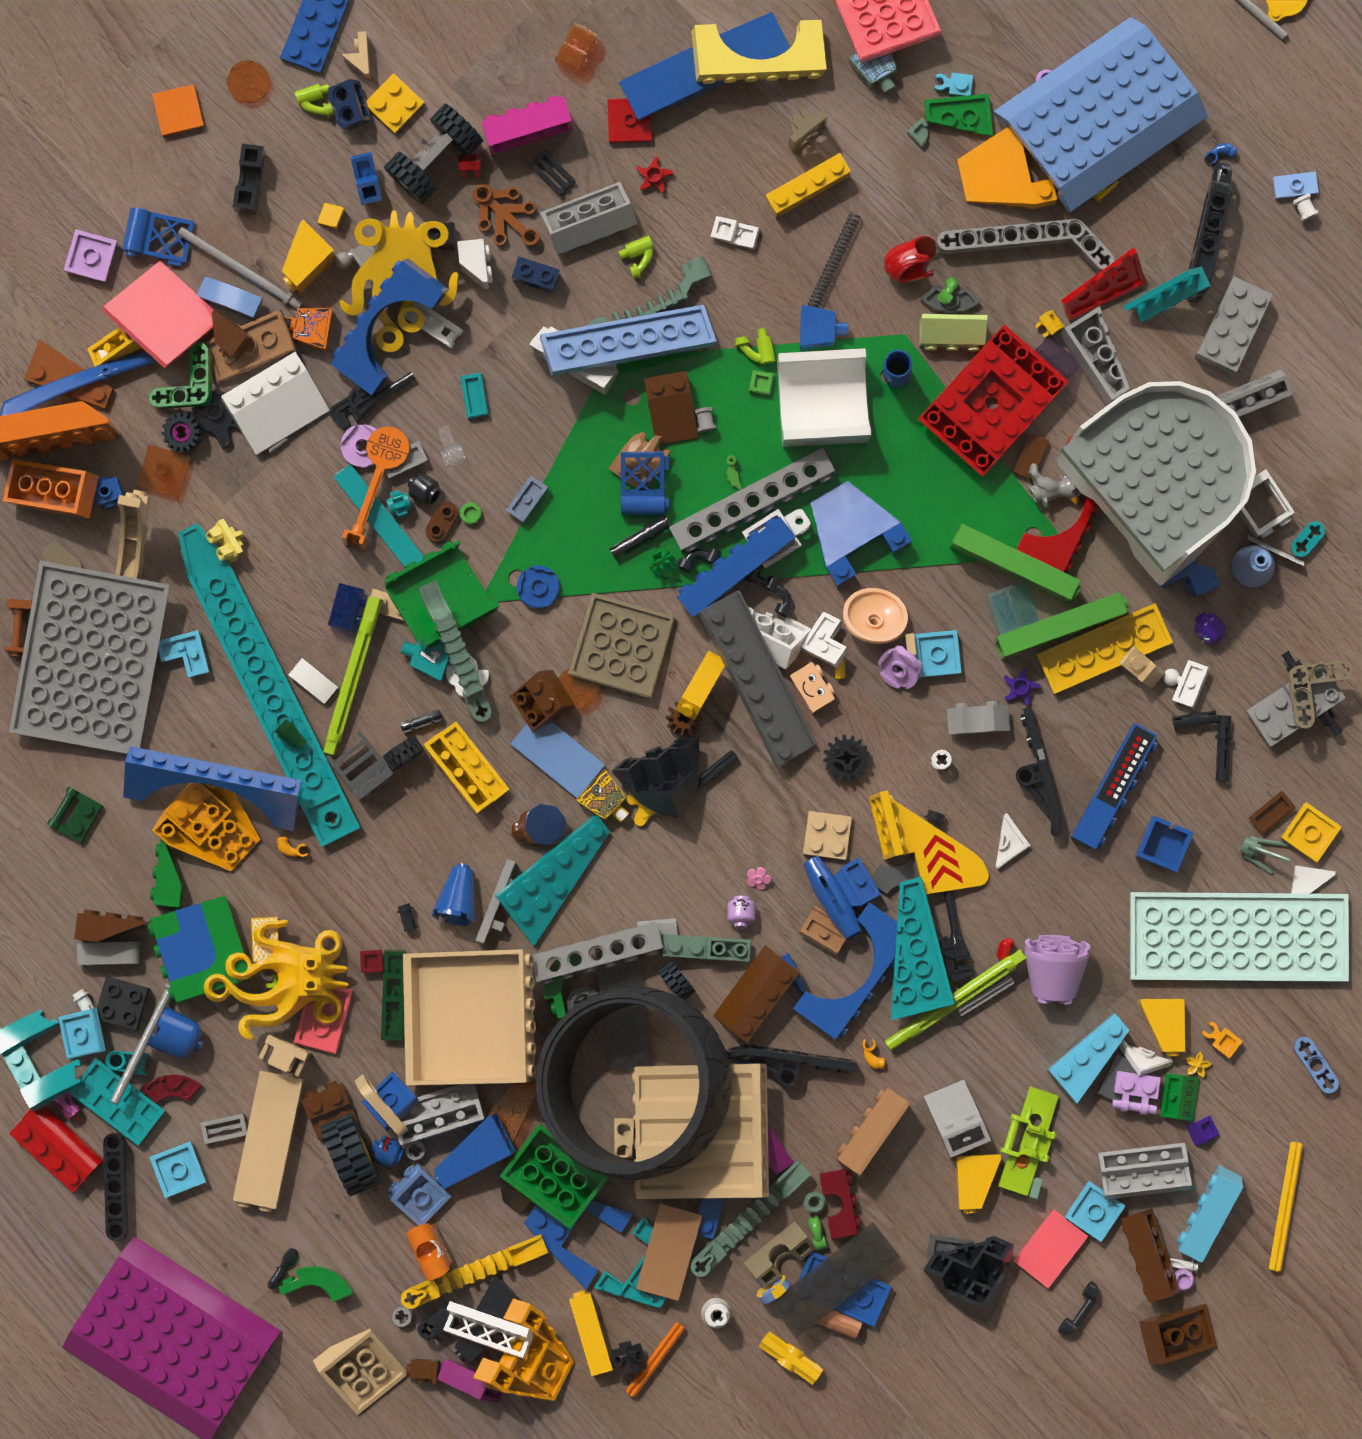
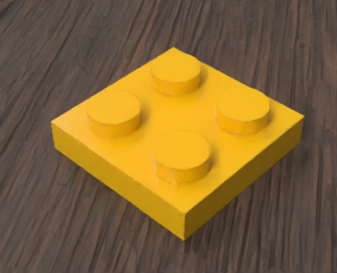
(394, 103)
(1310, 832)

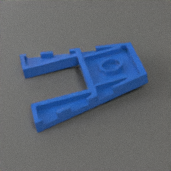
(555, 1234)

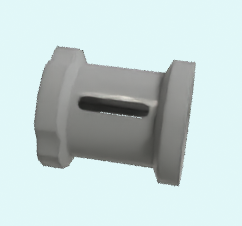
(705, 419)

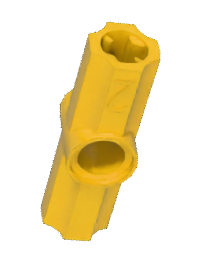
(790, 1357)

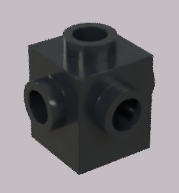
(628, 1358)

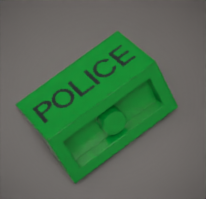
(1179, 1097)

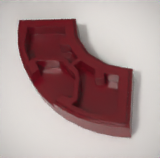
(172, 1086)

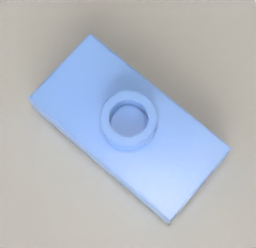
(1295, 185)

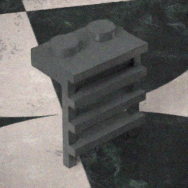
(370, 778)

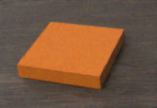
(178, 110)

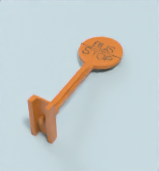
(387, 450)

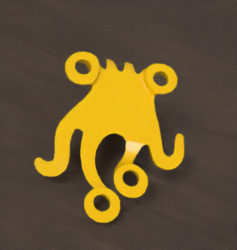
(396, 245)
(302, 977)

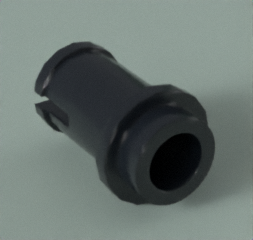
(407, 917)

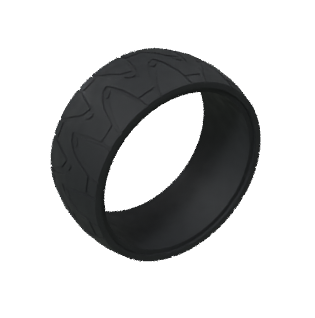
(554, 1083)

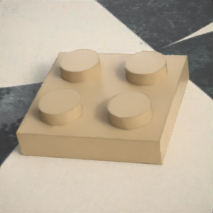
(827, 835)

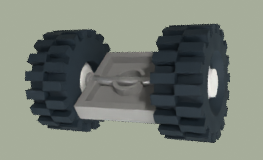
(453, 130)

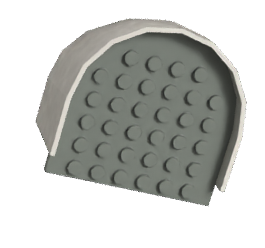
(1165, 470)

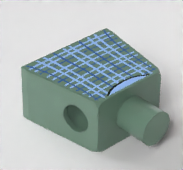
(875, 71)

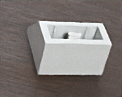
(473, 261)

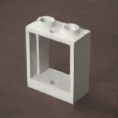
(1265, 477)

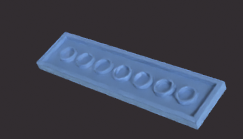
(627, 340)

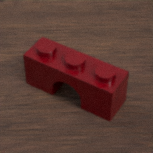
(844, 1222)

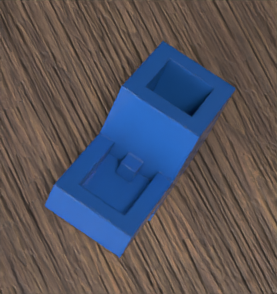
(366, 178)

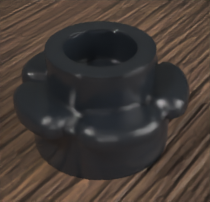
(934, 817)

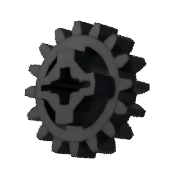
(847, 768)

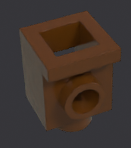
(423, 1370)

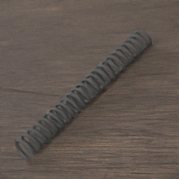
(833, 256)

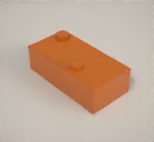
(50, 488)

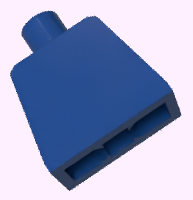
(819, 328)

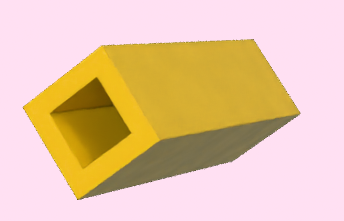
(590, 1333)

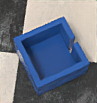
(1163, 845)

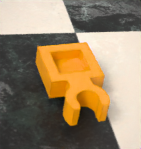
(1224, 1041)

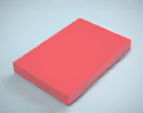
(319, 1035)
(1050, 1248)

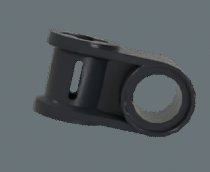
(438, 1321)

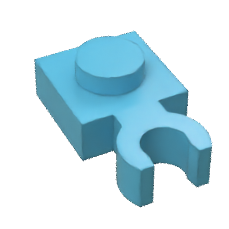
(958, 84)

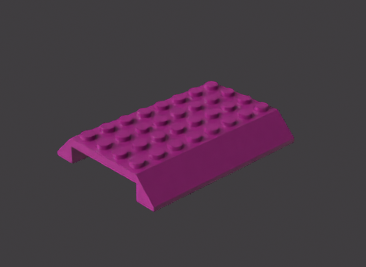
(170, 1338)

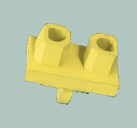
(228, 539)

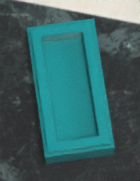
(474, 395)

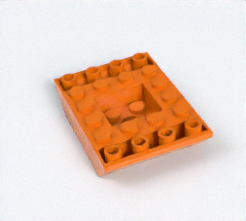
(53, 428)

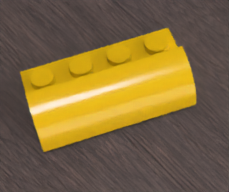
(466, 767)

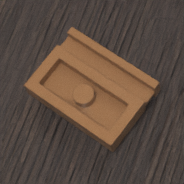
(822, 931)

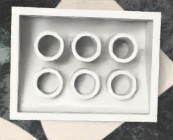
(275, 403)

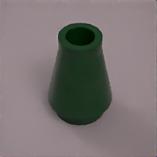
(289, 733)

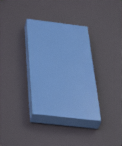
(559, 757)

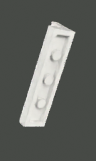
(491, 1322)

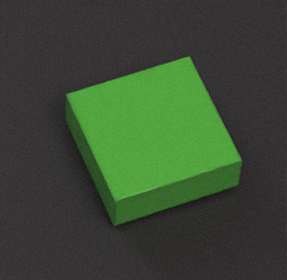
(761, 382)

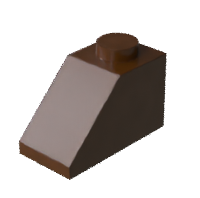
(229, 335)

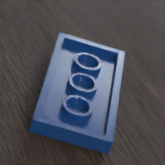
(314, 33)
(864, 1303)

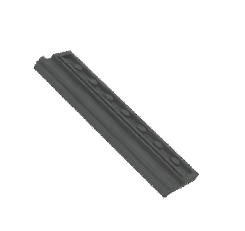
(757, 678)

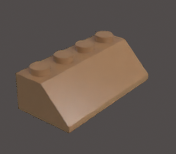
(873, 1130)

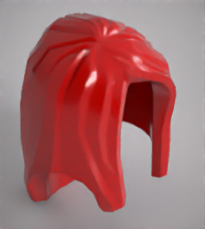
(907, 260)

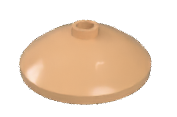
(875, 607)

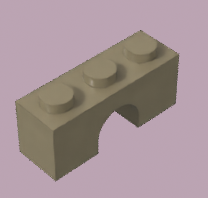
(766, 1260)

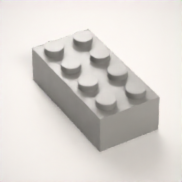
(1233, 326)

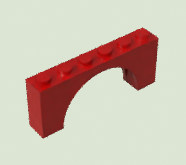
(1059, 548)

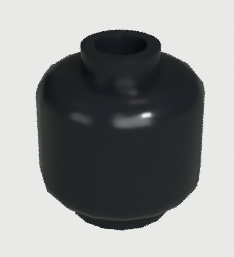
(424, 489)

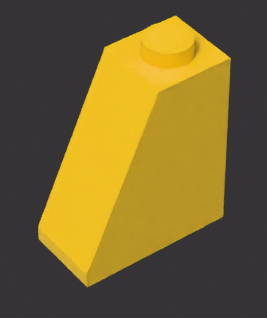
(701, 685)
(1166, 1023)
(974, 1179)

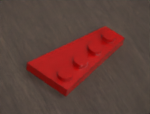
(1109, 284)

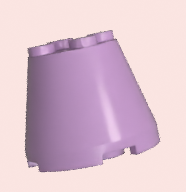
(1055, 967)

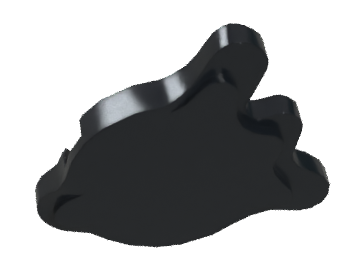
(215, 418)

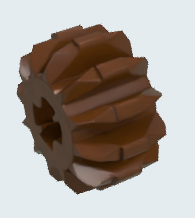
(681, 725)

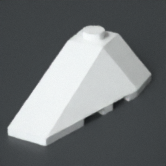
(781, 636)

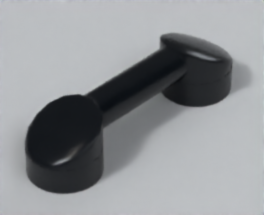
(1068, 1325)

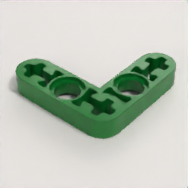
(195, 387)

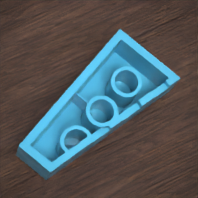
(1086, 1059)
(1210, 1214)

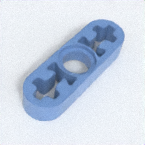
(1319, 1082)

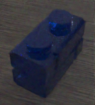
(347, 608)

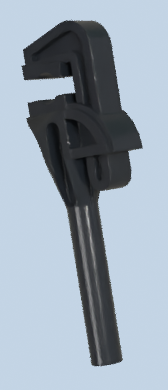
(361, 402)
(954, 946)

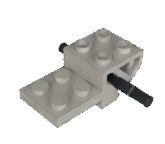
(1274, 713)

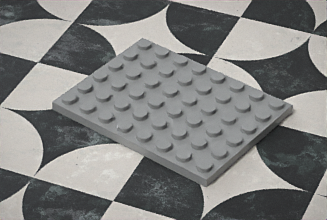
(89, 657)

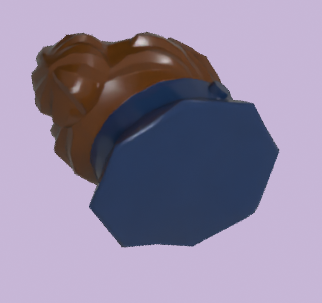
(539, 826)

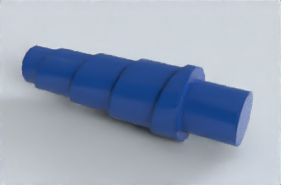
(797, 981)

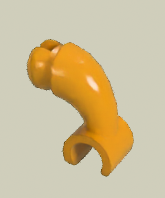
(285, 848)
(872, 1060)

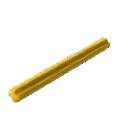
(1285, 1207)

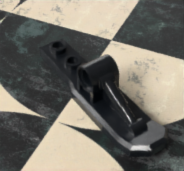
(1041, 783)
(788, 1060)

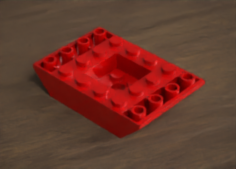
(1002, 371)

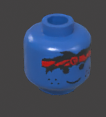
(387, 1151)

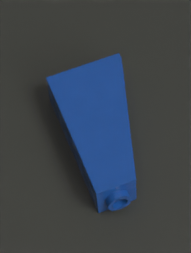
(478, 1151)

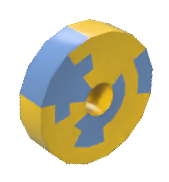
(773, 1291)

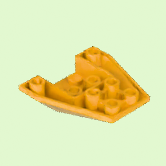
(208, 825)

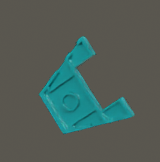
(628, 1289)

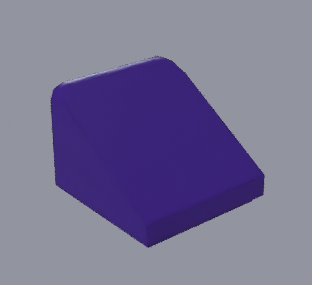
(1202, 1130)

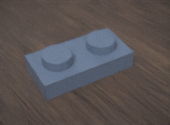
(527, 499)

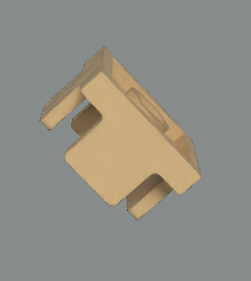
(284, 1054)

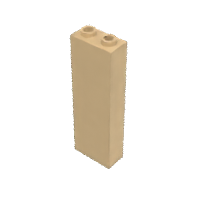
(268, 1141)

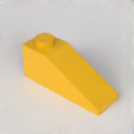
(112, 347)

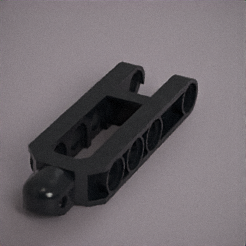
(1218, 192)

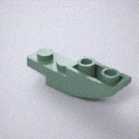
(705, 948)

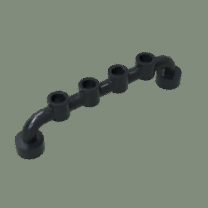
(770, 583)

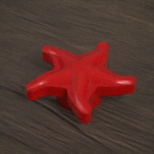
(653, 175)

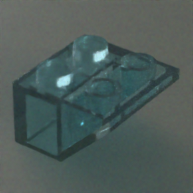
(1011, 608)

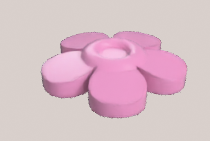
(758, 878)

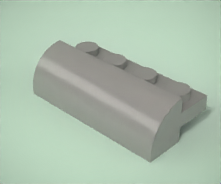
(442, 1113)
(1144, 1171)

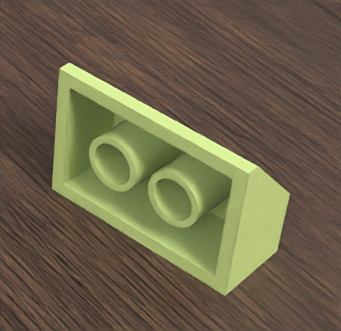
(952, 332)

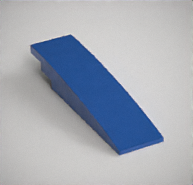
(674, 78)

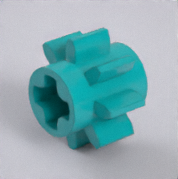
(399, 503)

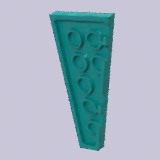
(543, 887)
(919, 969)

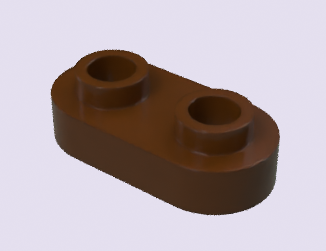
(441, 521)

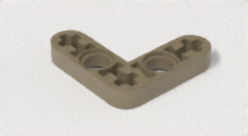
(1308, 679)

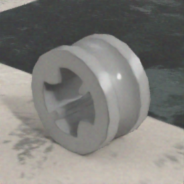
(411, 1155)
(397, 1321)

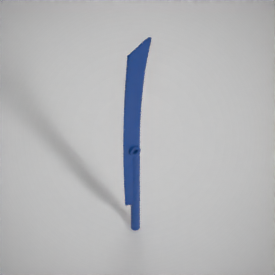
(75, 381)

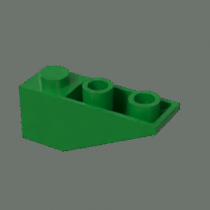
(168, 885)

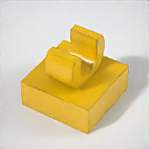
(1051, 322)

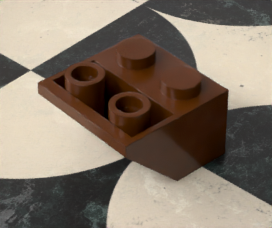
(542, 699)

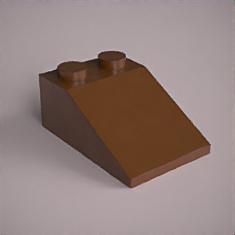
(671, 407)
(1177, 1334)

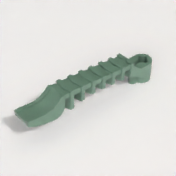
(694, 273)
(455, 647)
(745, 1221)

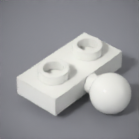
(1189, 683)

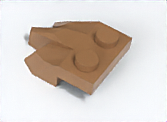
(639, 444)

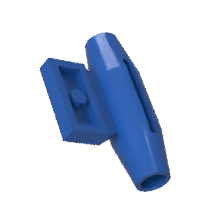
(842, 892)

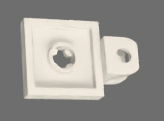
(790, 522)

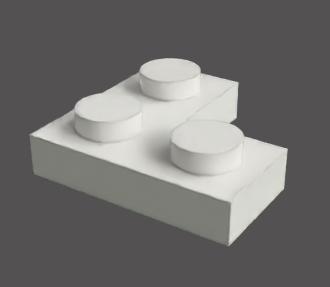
(821, 643)

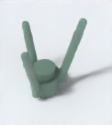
(1252, 847)

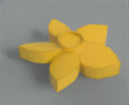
(1197, 1064)

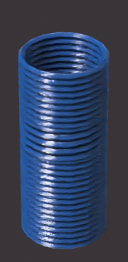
(897, 356)

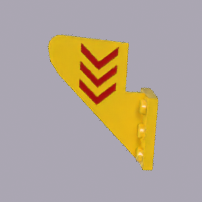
(938, 857)

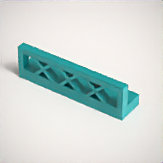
(1169, 294)

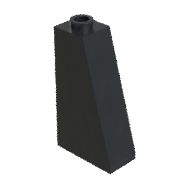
(494, 1303)

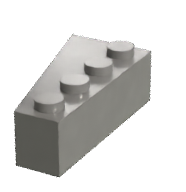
(1096, 355)

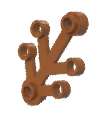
(502, 213)

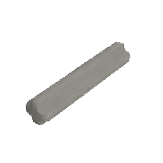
(986, 995)

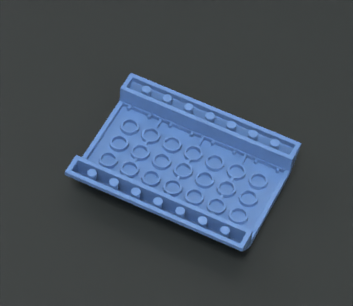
(1103, 112)

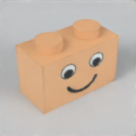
(812, 687)

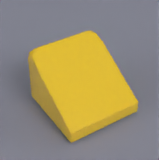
(331, 216)

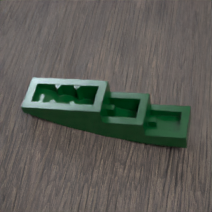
(393, 996)

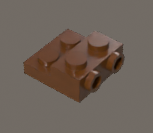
(327, 1106)

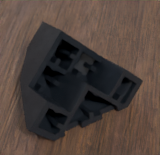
(664, 777)
(973, 1275)

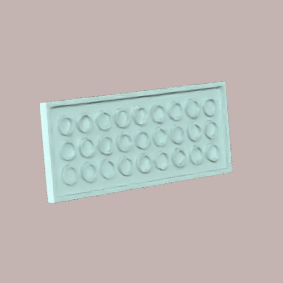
(1239, 936)

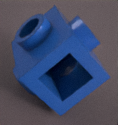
(115, 489)

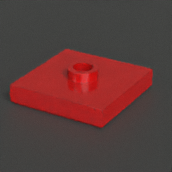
(623, 124)

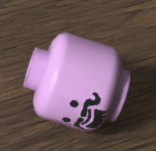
(741, 912)

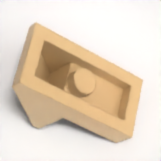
(360, 60)
(1142, 667)

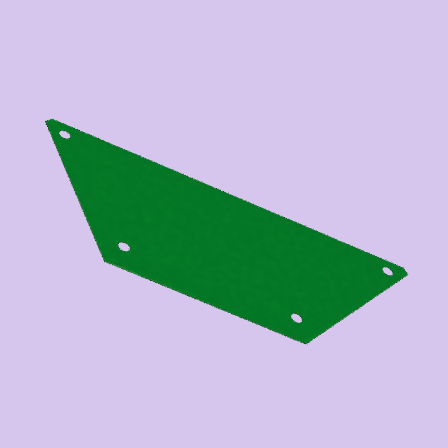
(899, 469)

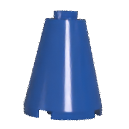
(457, 897)

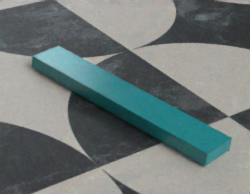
(379, 517)

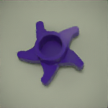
(1020, 687)

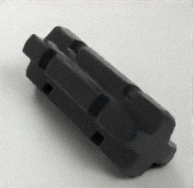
(421, 721)

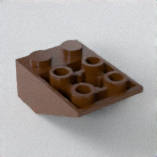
(98, 928)

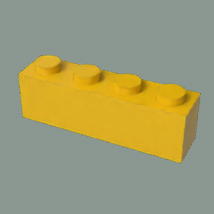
(807, 185)

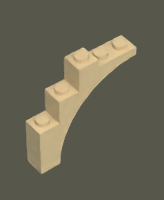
(133, 533)

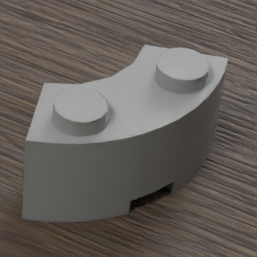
(978, 719)

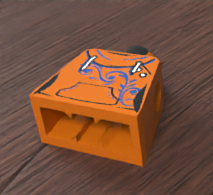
(312, 327)

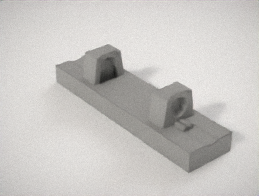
(489, 921)

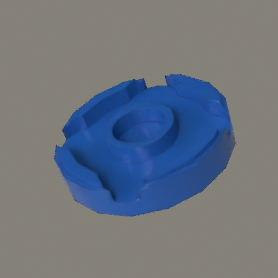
(538, 587)

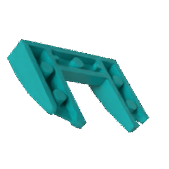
(35, 1090)

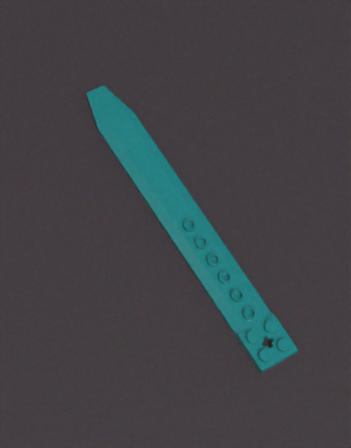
(265, 684)

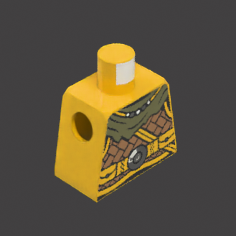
(604, 798)

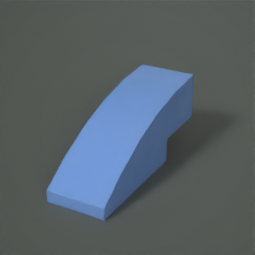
(230, 297)

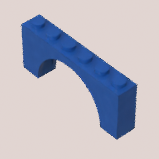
(357, 356)
(834, 1014)

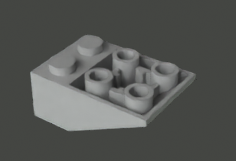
(957, 1118)

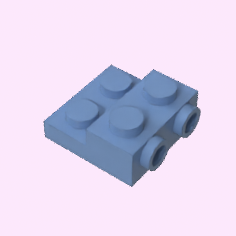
(418, 1194)

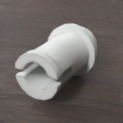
(83, 1000)

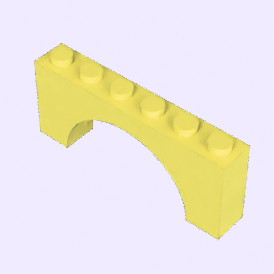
(718, 62)

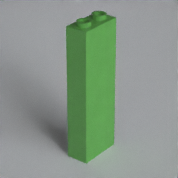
(1016, 563)
(1061, 625)

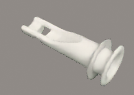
(1182, 1264)

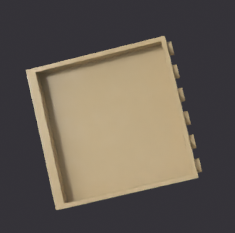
(469, 1017)

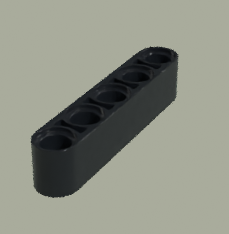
(111, 1197)

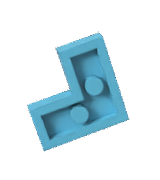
(188, 647)

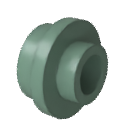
(821, 1205)

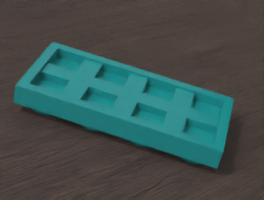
(132, 1116)

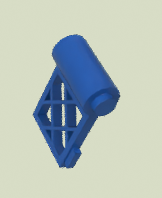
(139, 234)
(643, 501)

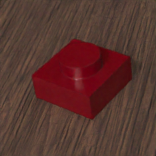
(371, 961)

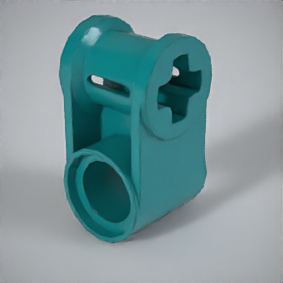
(126, 1057)

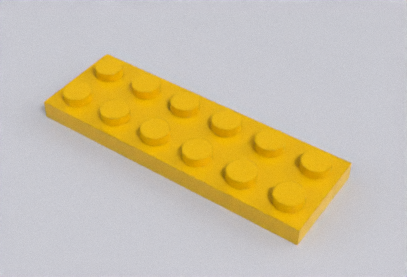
(1103, 648)

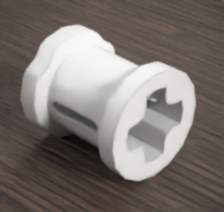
(1305, 207)
(940, 753)

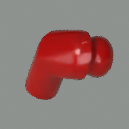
(1004, 948)

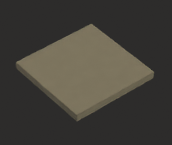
(621, 646)

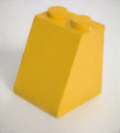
(306, 258)

